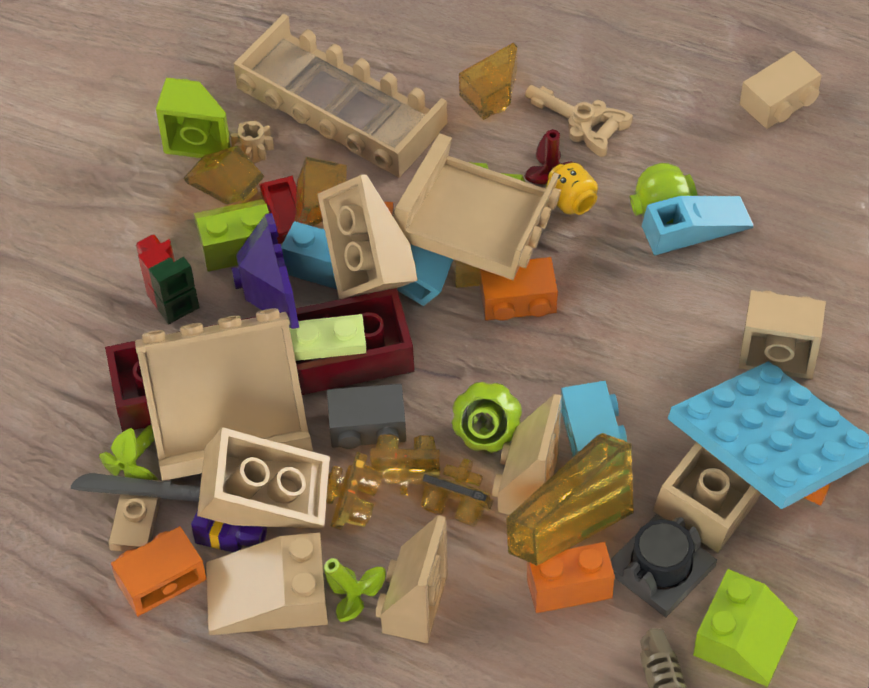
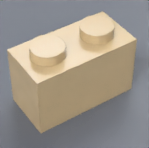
(780, 90)

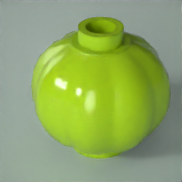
(659, 184)
(478, 429)

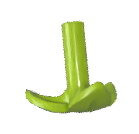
(127, 451)
(343, 581)

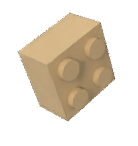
(782, 332)
(706, 497)

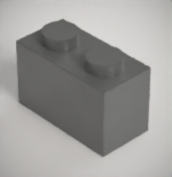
(364, 414)

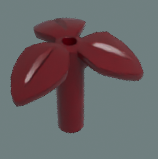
(548, 155)

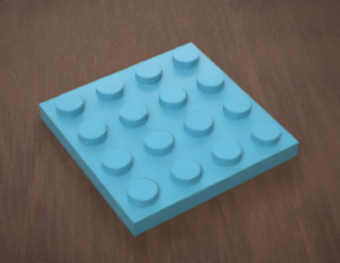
(773, 433)

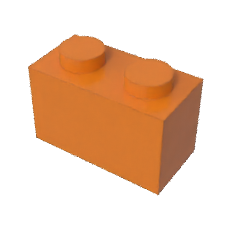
(529, 294)
(158, 570)
(572, 578)

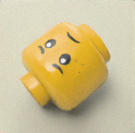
(576, 188)

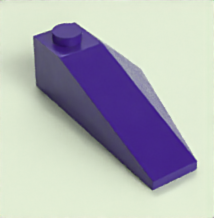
(263, 271)

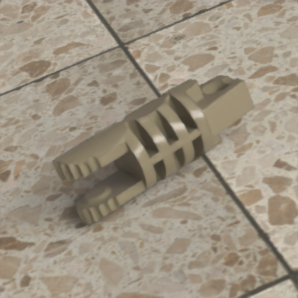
(659, 661)

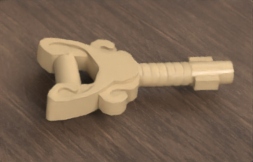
(583, 118)

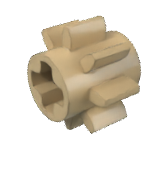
(253, 140)

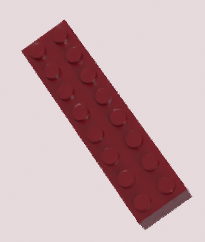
(387, 355)

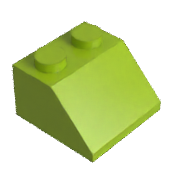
(190, 120)
(226, 230)
(745, 629)

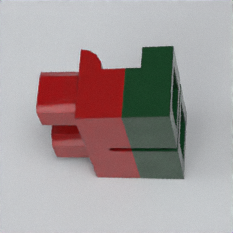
(167, 281)

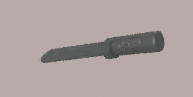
(132, 486)

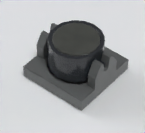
(663, 558)

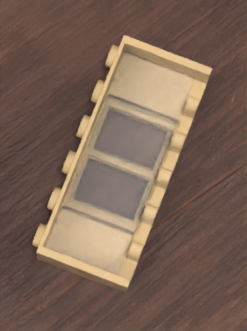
(339, 99)

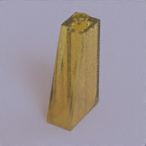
(575, 502)

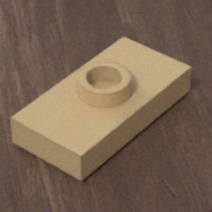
(133, 522)

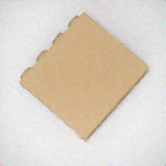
(474, 212)
(221, 377)

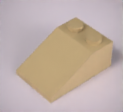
(364, 240)
(529, 457)
(262, 483)
(416, 584)
(268, 586)

